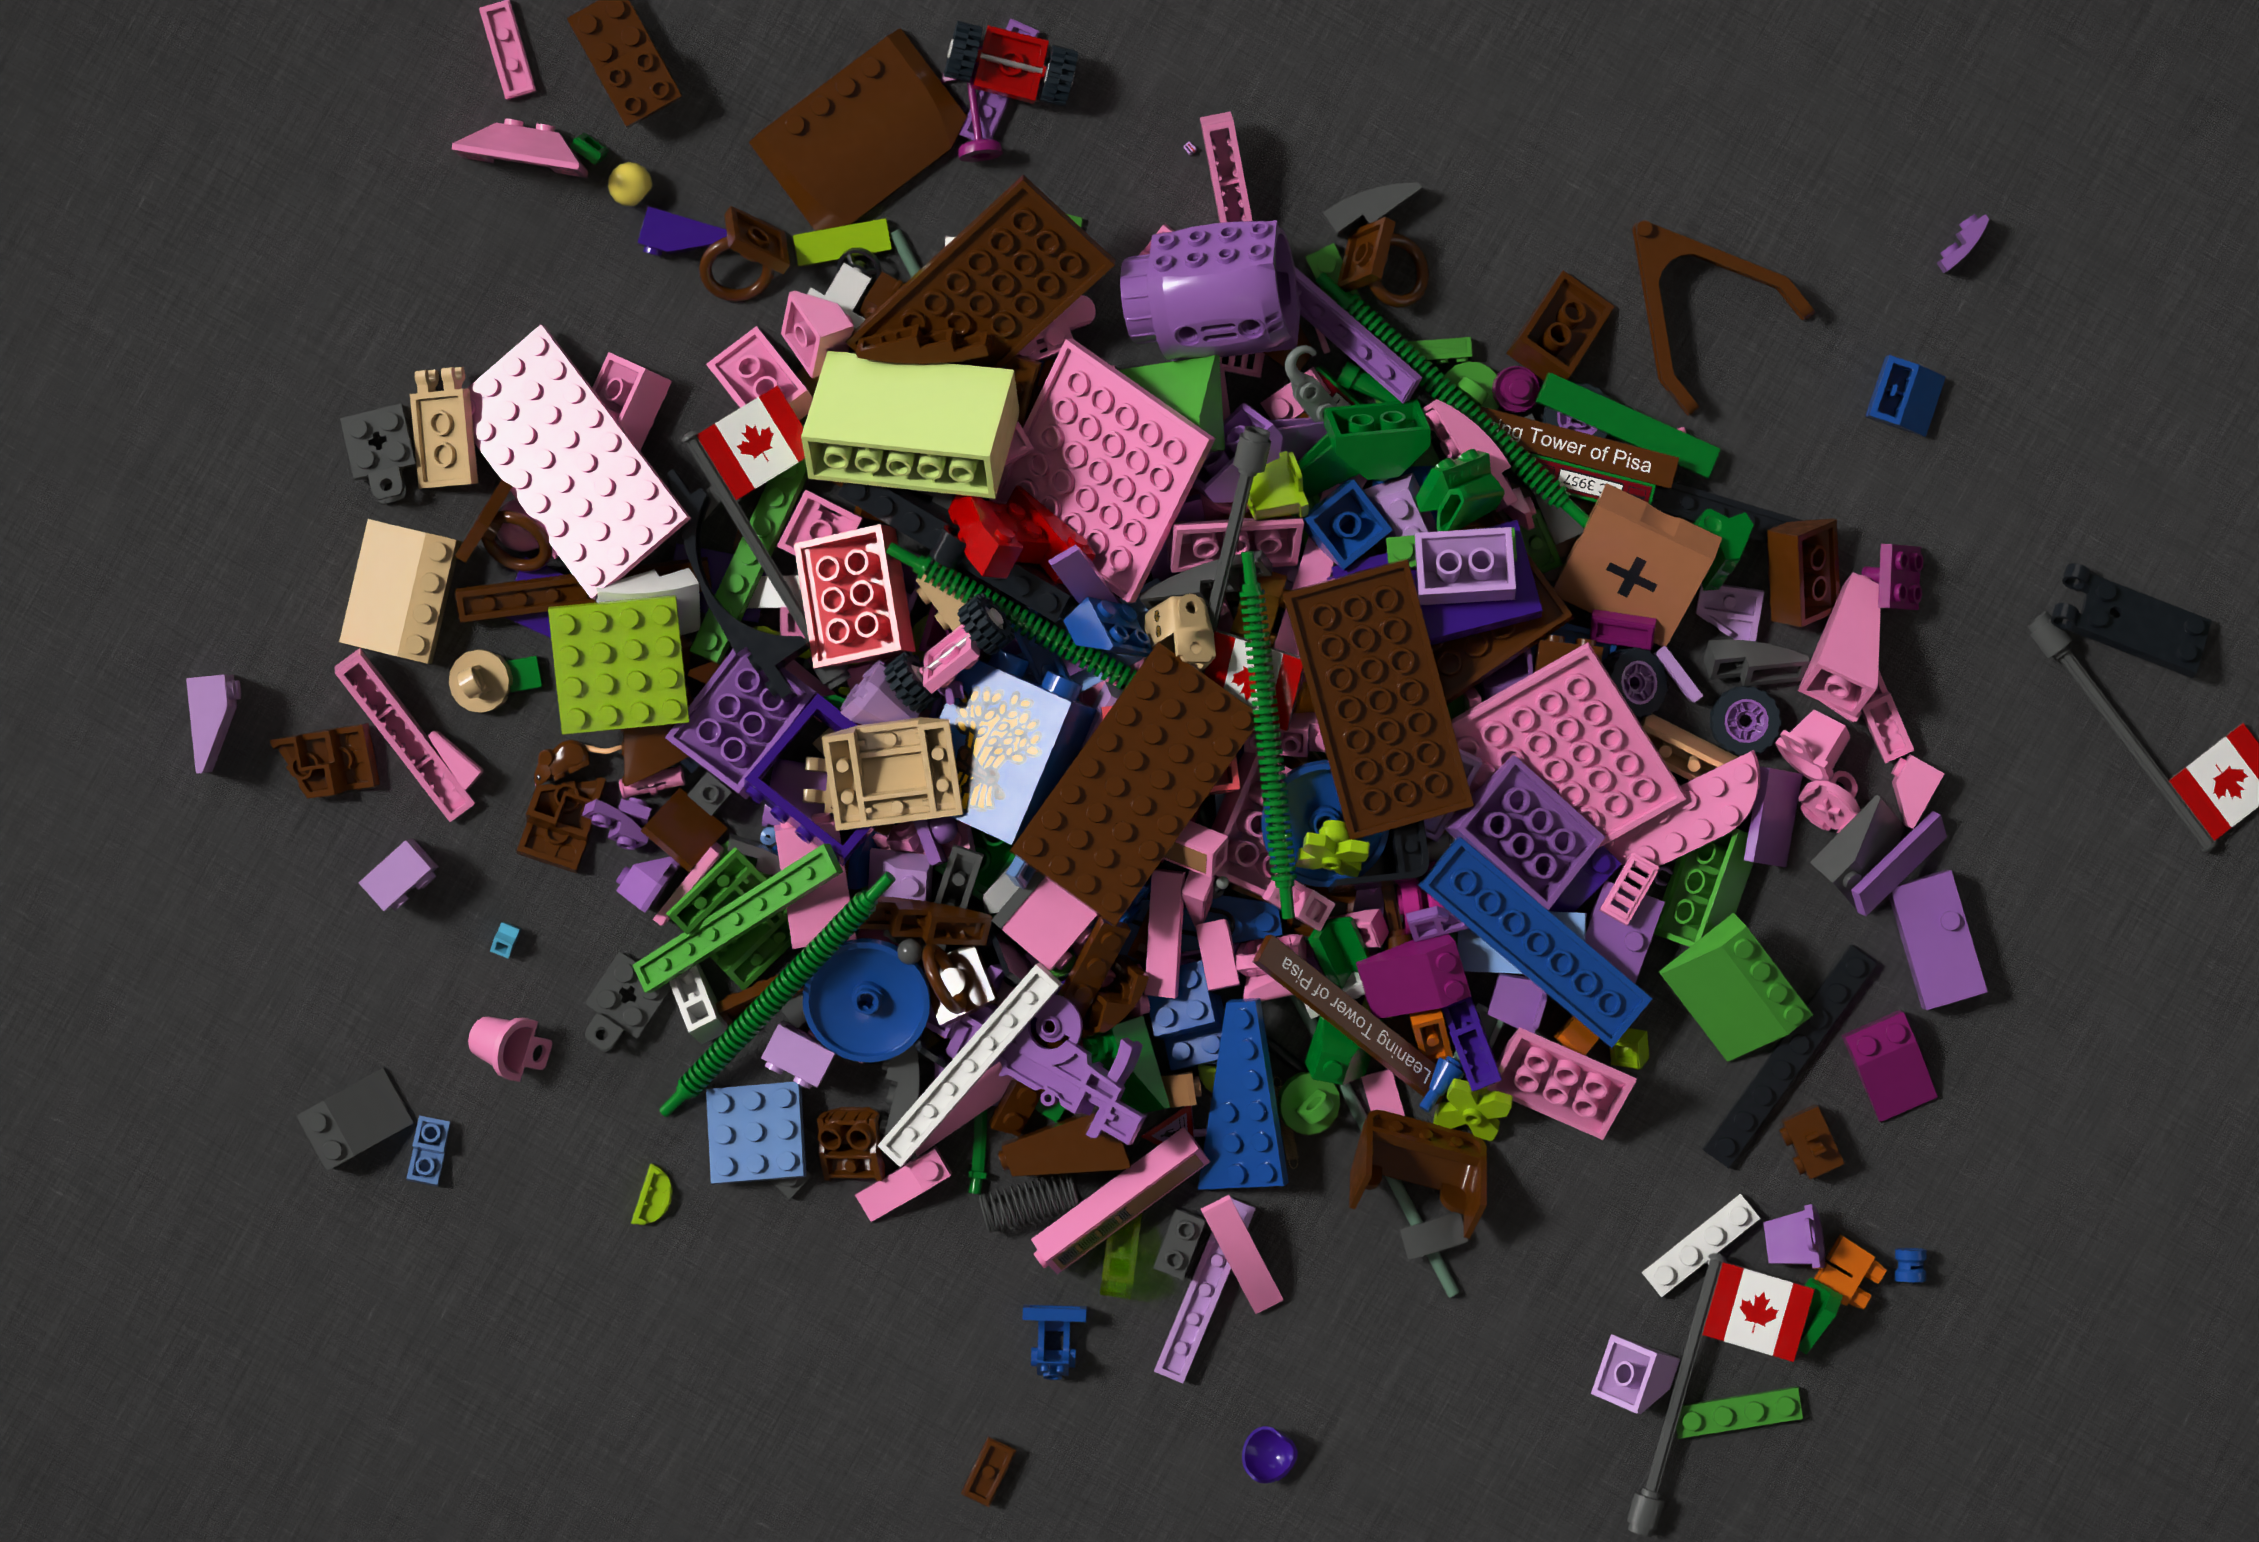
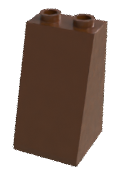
(1063, 1149)

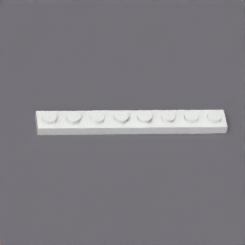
(970, 1064)

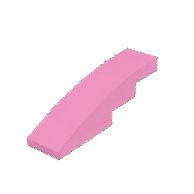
(1886, 724)
(1242, 1254)

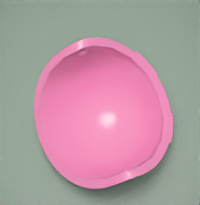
(516, 536)

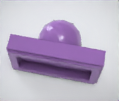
(935, 833)

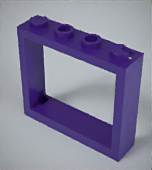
(781, 808)

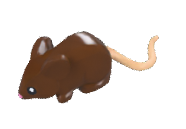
(565, 757)

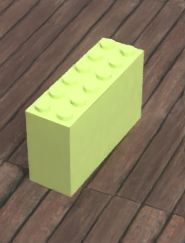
(911, 425)

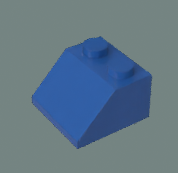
(1345, 524)

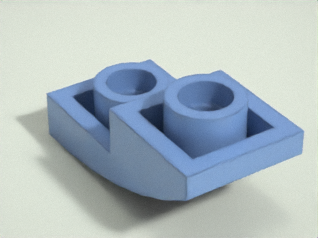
(428, 1151)

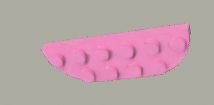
(1712, 808)

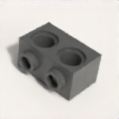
(1179, 1243)

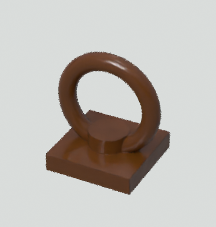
(755, 242)
(1367, 256)
(489, 524)
(957, 982)

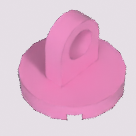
(1828, 803)

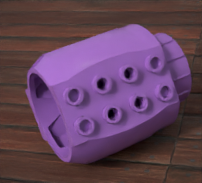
(1213, 291)

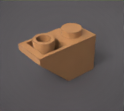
(1181, 1088)

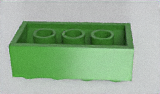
(1704, 889)

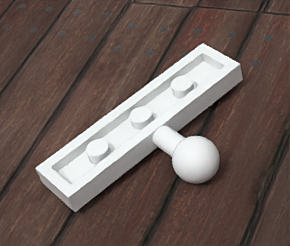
(1699, 1244)

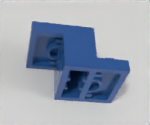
(1189, 1022)

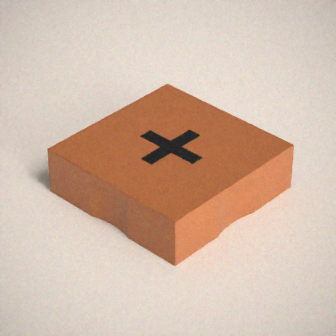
(1637, 562)

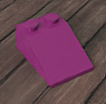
(1414, 977)
(1890, 1065)

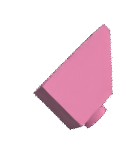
(1914, 787)

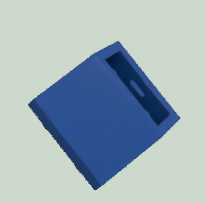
(1905, 395)
(1108, 628)

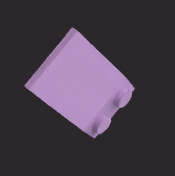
(211, 711)

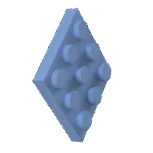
(756, 1133)

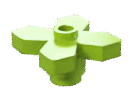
(1332, 850)
(1475, 1109)

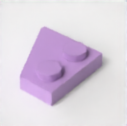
(1732, 610)

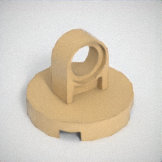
(480, 680)

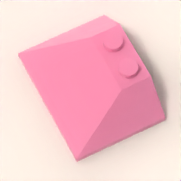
(521, 145)

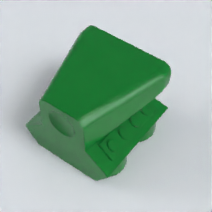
(1460, 490)
(1734, 536)

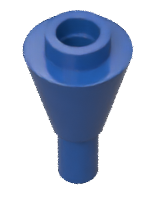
(1442, 1077)

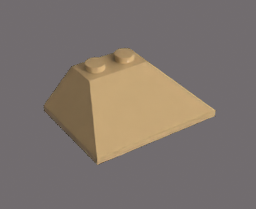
(892, 772)

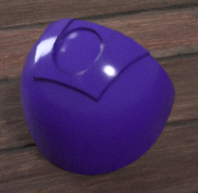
(1268, 1454)

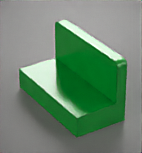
(1338, 949)
(1821, 1313)

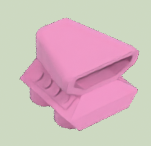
(1258, 982)

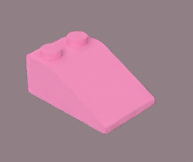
(755, 367)

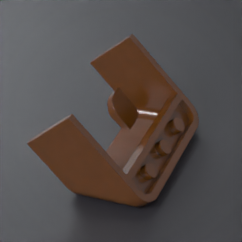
(1423, 1156)

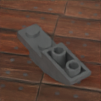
(907, 1072)

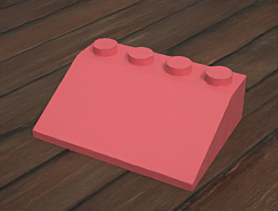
(854, 597)

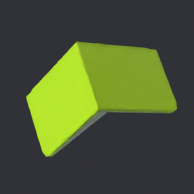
(1631, 1049)

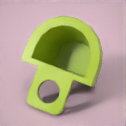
(1278, 490)

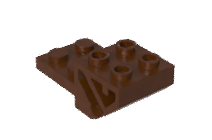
(625, 59)

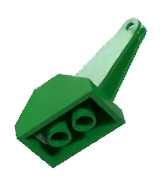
(1367, 441)

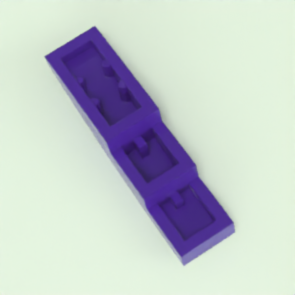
(1472, 1043)

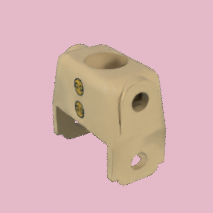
(1183, 628)

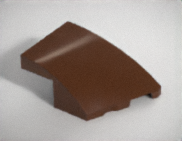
(648, 750)
(330, 759)
(555, 823)
(1117, 999)

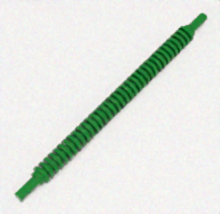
(1558, 496)
(922, 565)
(1283, 879)
(777, 994)

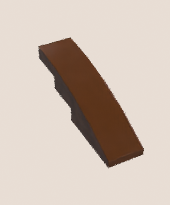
(912, 347)
(929, 920)

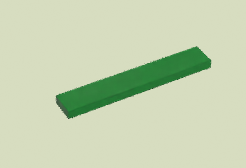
(1626, 424)

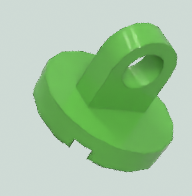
(1475, 381)
(1308, 1104)

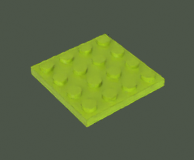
(618, 664)

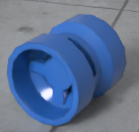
(1910, 1264)

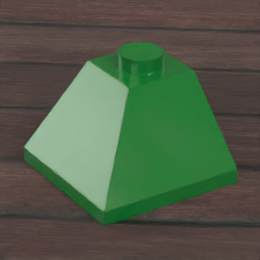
(1334, 1056)

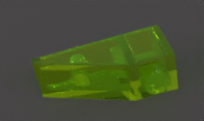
(1121, 1260)

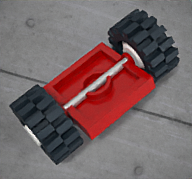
(1011, 64)

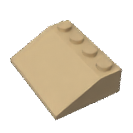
(399, 591)

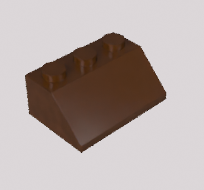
(1803, 571)

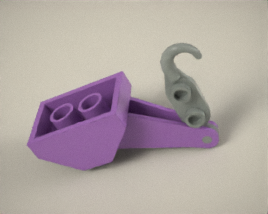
(1218, 474)

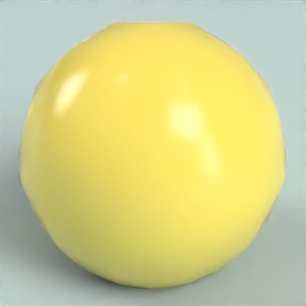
(629, 183)

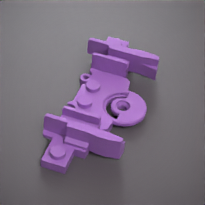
(1062, 1072)

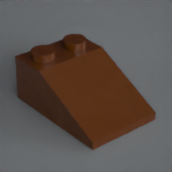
(1560, 328)

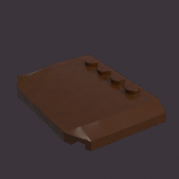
(861, 134)

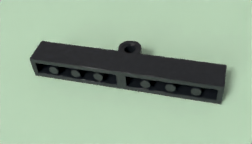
(933, 528)

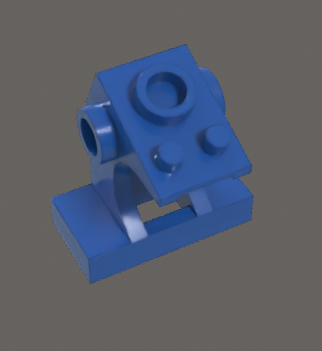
(1053, 1362)

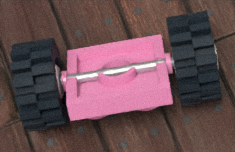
(980, 627)

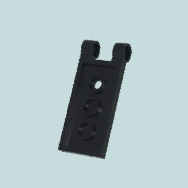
(2145, 625)

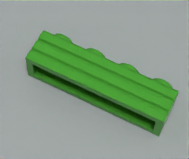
(1444, 349)

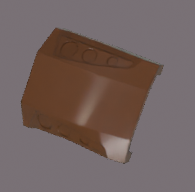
(849, 1143)

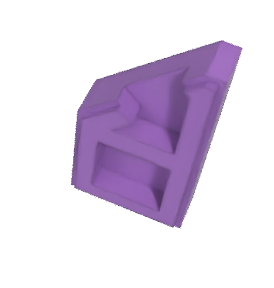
(1432, 923)

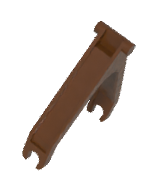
(1654, 251)

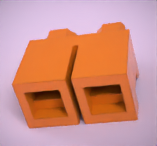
(1856, 1262)

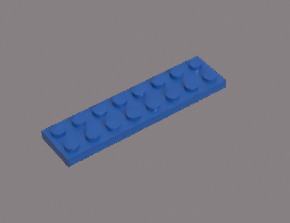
(1535, 941)

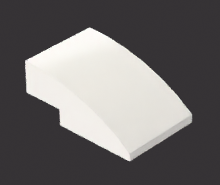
(649, 584)

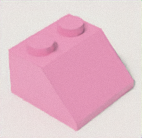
(813, 328)

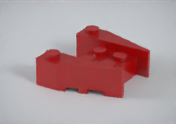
(1012, 533)

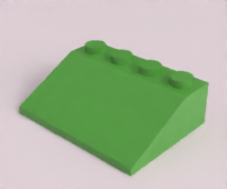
(1190, 389)
(1735, 990)

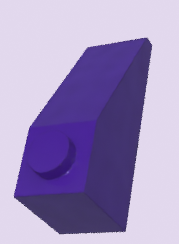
(675, 233)
(1587, 881)

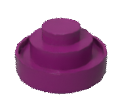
(1515, 389)

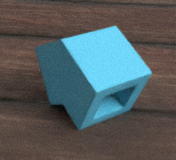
(505, 939)

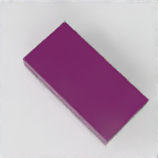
(1623, 629)

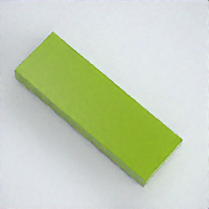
(831, 243)

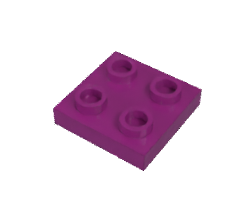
(1898, 576)

